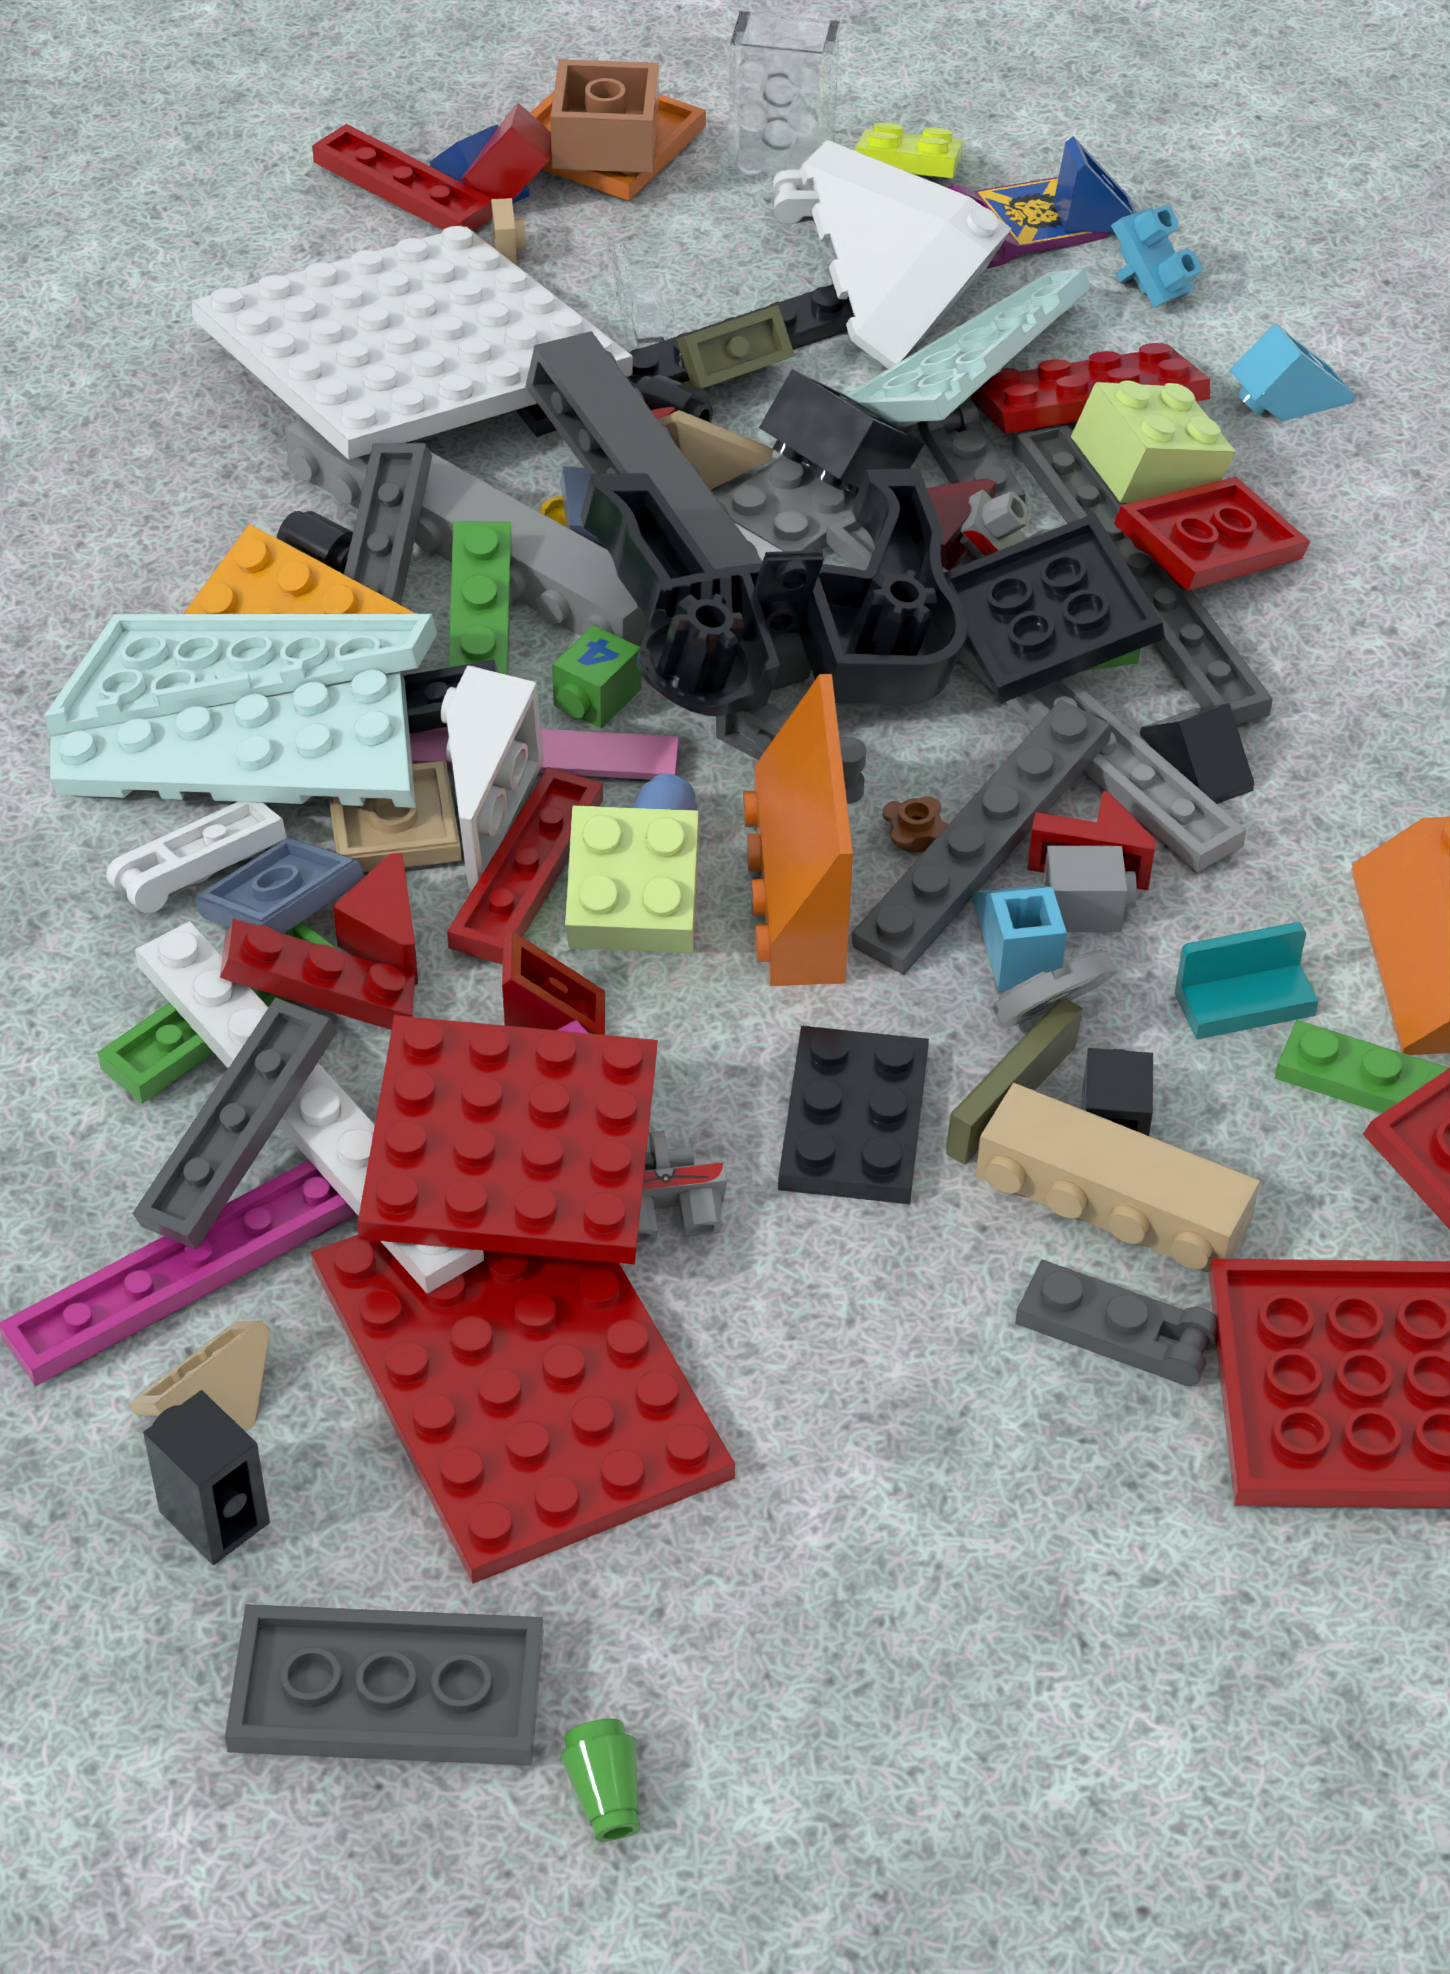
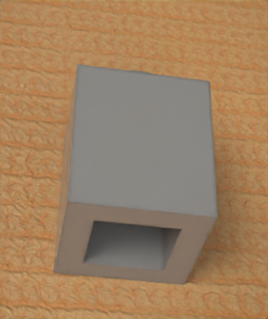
(1090, 886)

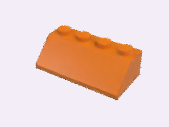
(1407, 918)

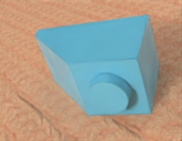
(1288, 378)

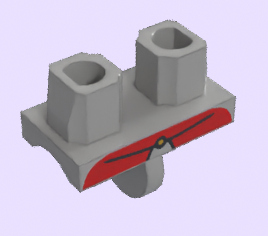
(994, 524)
(675, 1181)

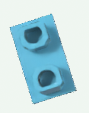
(1151, 257)

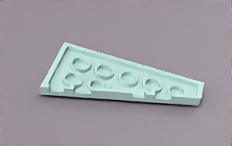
(957, 364)
(181, 661)
(265, 749)

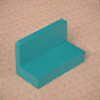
(1244, 981)

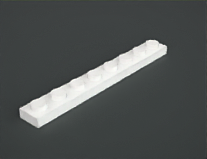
(320, 1118)

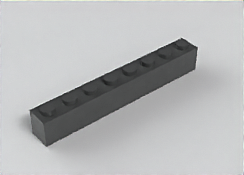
(619, 434)

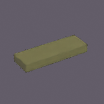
(1025, 1065)

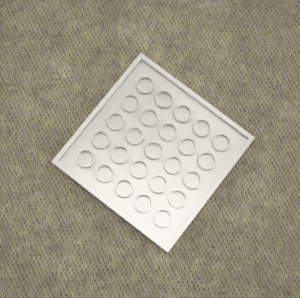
(396, 338)

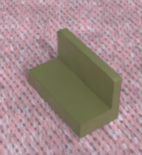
(735, 347)

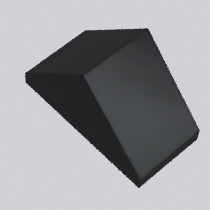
(1204, 749)

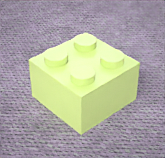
(1150, 440)
(632, 879)

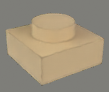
(507, 231)

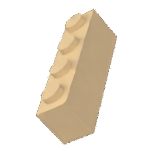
(1116, 1178)

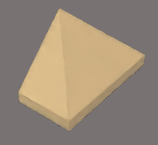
(714, 450)
(224, 1368)

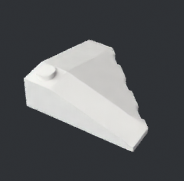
(899, 246)

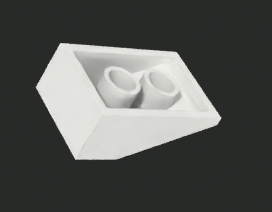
(493, 757)

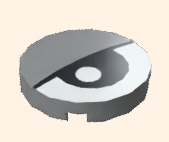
(1045, 989)

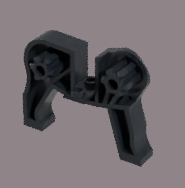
(708, 640)

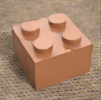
(605, 116)

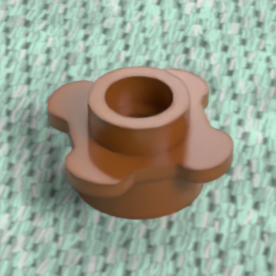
(914, 822)

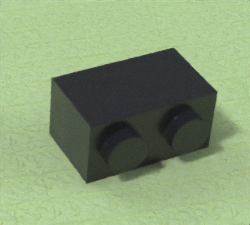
(206, 1476)

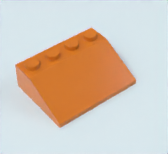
(802, 846)

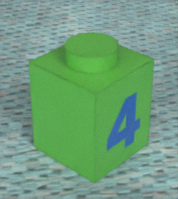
(596, 677)

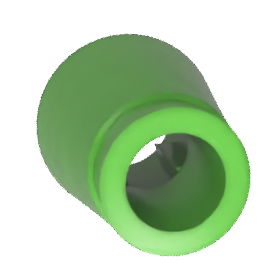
(604, 1775)

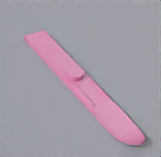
(578, 752)

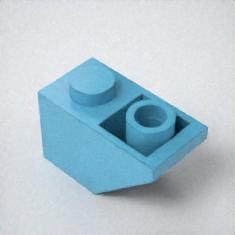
(1021, 932)

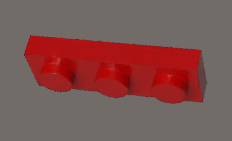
(316, 974)

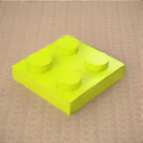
(920, 154)

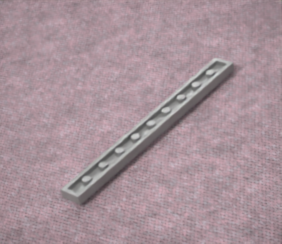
(1124, 767)

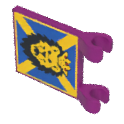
(1031, 215)

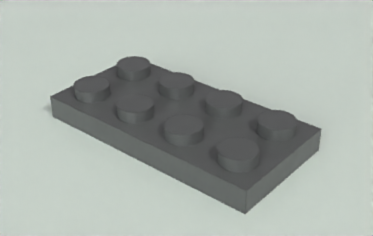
(386, 1685)

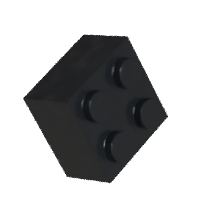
(835, 433)

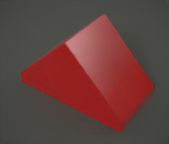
(510, 156)
(376, 917)
(546, 992)

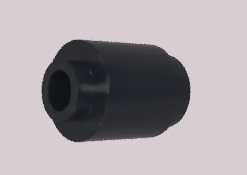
(667, 392)
(317, 538)

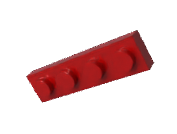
(402, 179)
(522, 866)

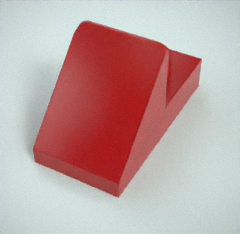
(1113, 828)

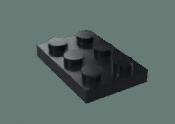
(854, 1115)

